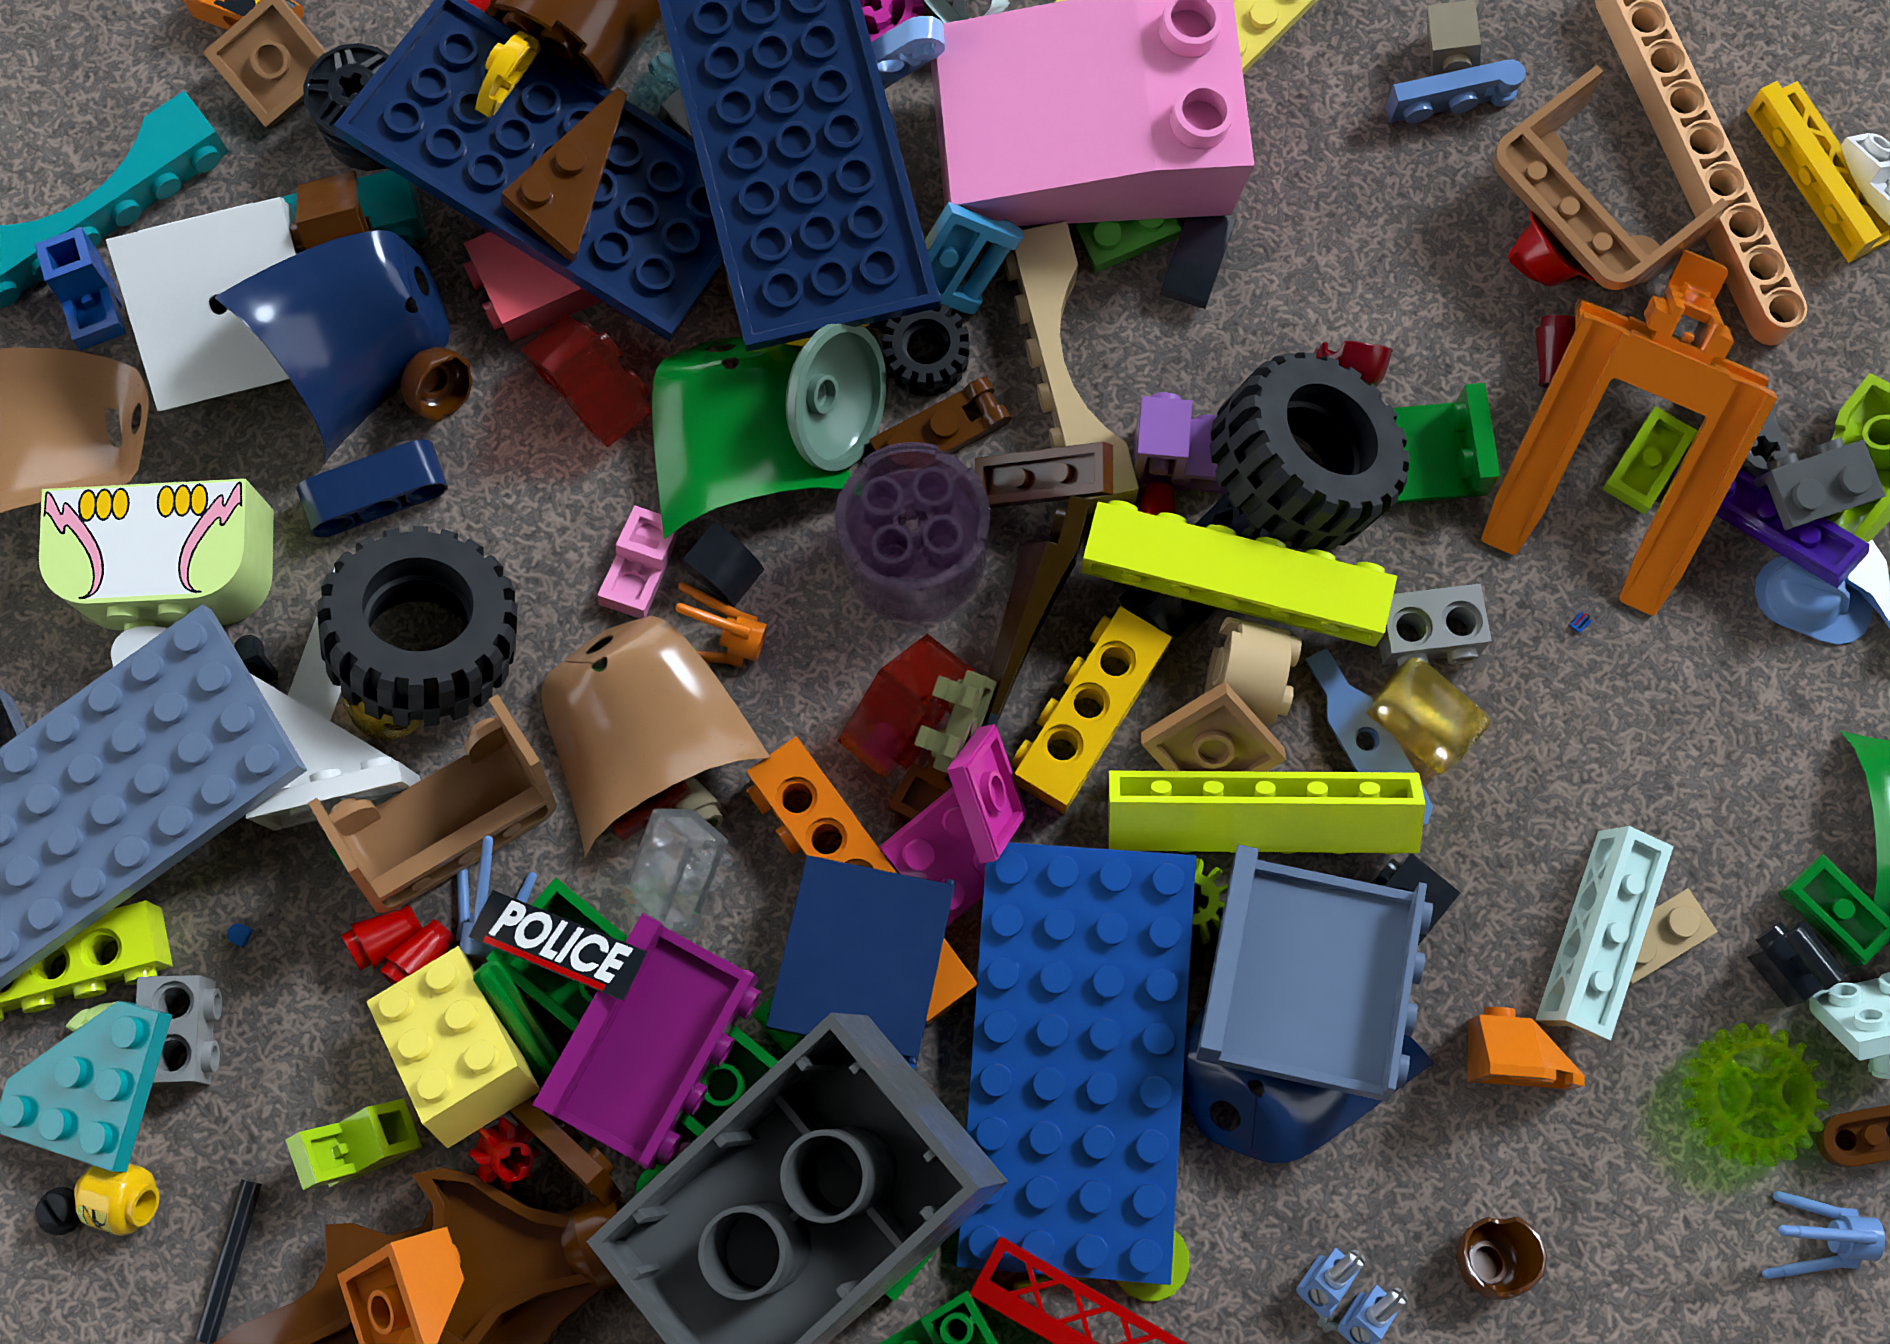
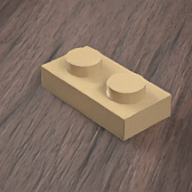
(1671, 932)

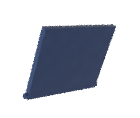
(862, 948)

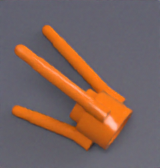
(740, 631)

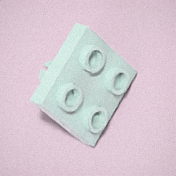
(1859, 1019)

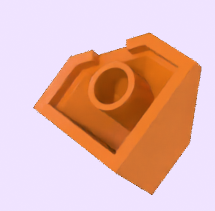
(1516, 1053)

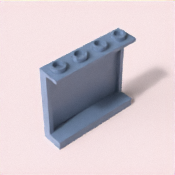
(1314, 978)

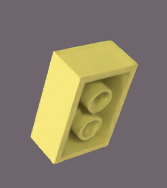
(451, 1048)

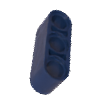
(371, 488)

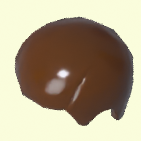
(436, 383)
(1501, 1257)

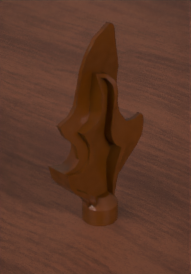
(518, 1266)

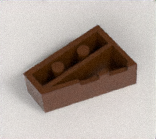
(328, 211)

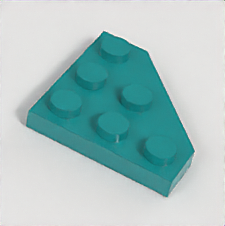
(89, 1088)

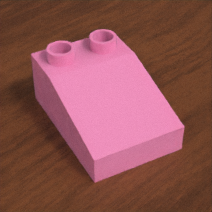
(1094, 112)

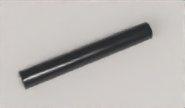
(228, 1262)

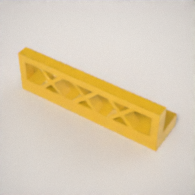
(1814, 170)

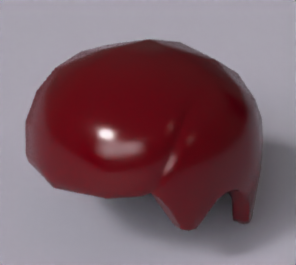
(1366, 358)

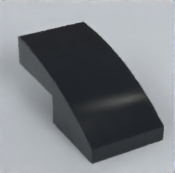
(1197, 259)

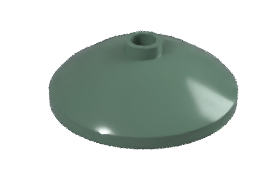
(836, 396)

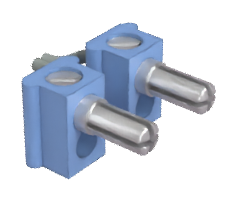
(1368, 1314)

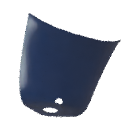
(343, 323)
(1287, 1118)

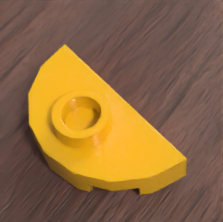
(505, 68)

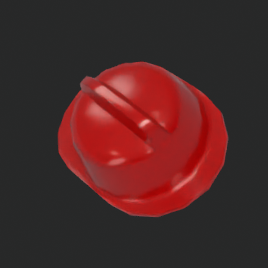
(1543, 256)

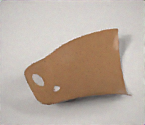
(57, 422)
(639, 721)

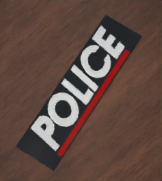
(558, 945)

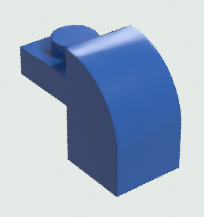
(83, 287)

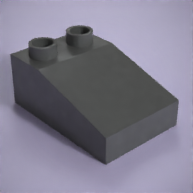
(800, 1198)

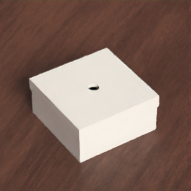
(170, 285)

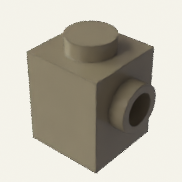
(1453, 36)

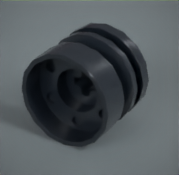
(333, 86)

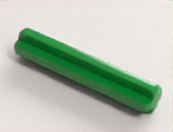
(517, 1018)

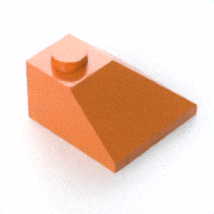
(404, 1290)

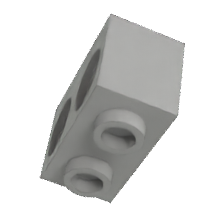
(1428, 614)
(191, 1029)

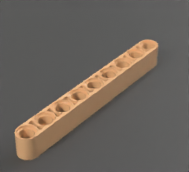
(1699, 172)

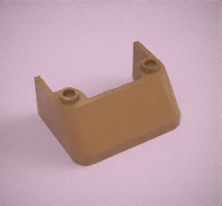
(1534, 167)
(441, 820)

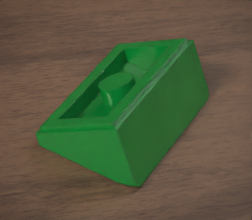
(1838, 910)

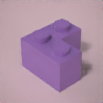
(1173, 446)

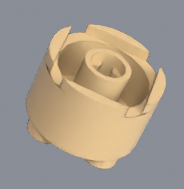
(1256, 666)

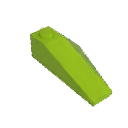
(1867, 418)

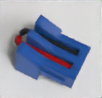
(1580, 622)

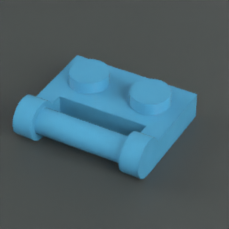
(954, 247)

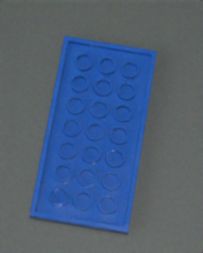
(1081, 1058)

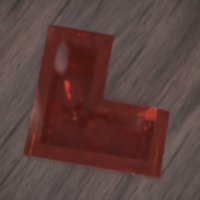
(585, 373)
(898, 704)

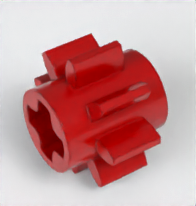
(505, 1153)

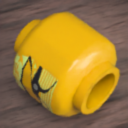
(116, 1200)

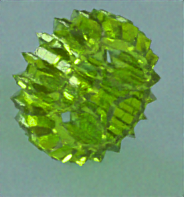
(1787, 1065)

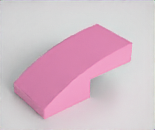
(638, 564)

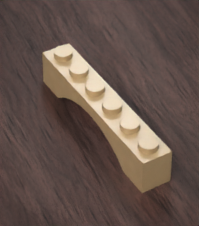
(1045, 277)

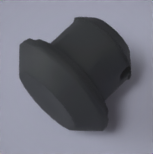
(57, 1211)

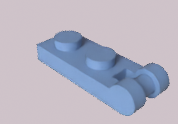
(1455, 91)

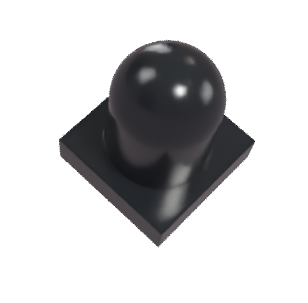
(253, 656)

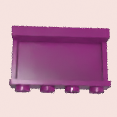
(645, 1058)

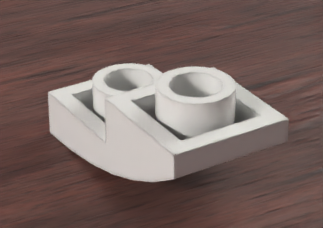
(1869, 165)

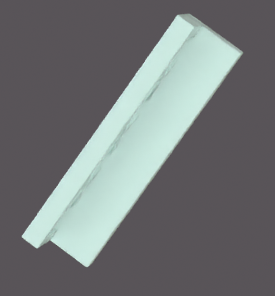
(1605, 932)

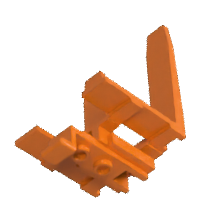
(1677, 368)

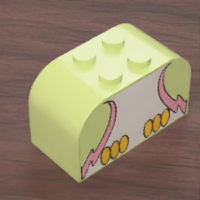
(157, 550)

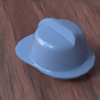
(1810, 604)

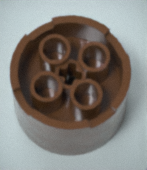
(586, 34)

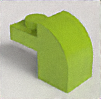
(354, 1146)

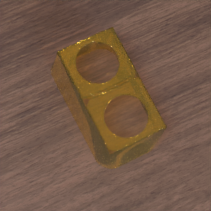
(1428, 715)

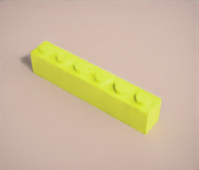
(1239, 572)
(1265, 811)

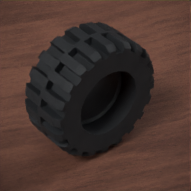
(1278, 481)
(405, 570)

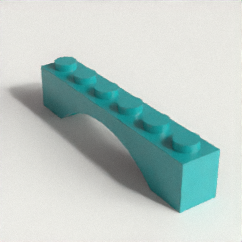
(168, 151)

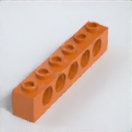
(795, 770)

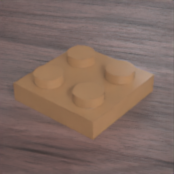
(267, 59)
(1213, 735)

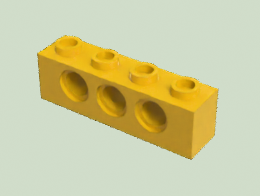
(1141, 649)

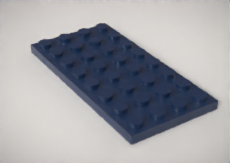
(799, 165)
(651, 222)

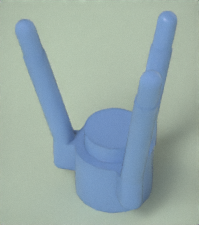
(466, 919)
(1849, 1235)

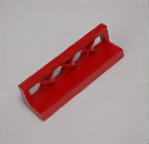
(1045, 1324)

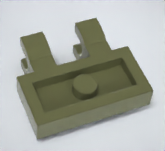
(970, 704)

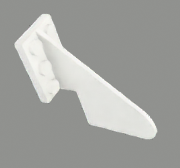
(335, 760)

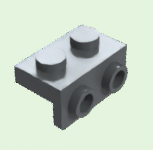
(1821, 485)

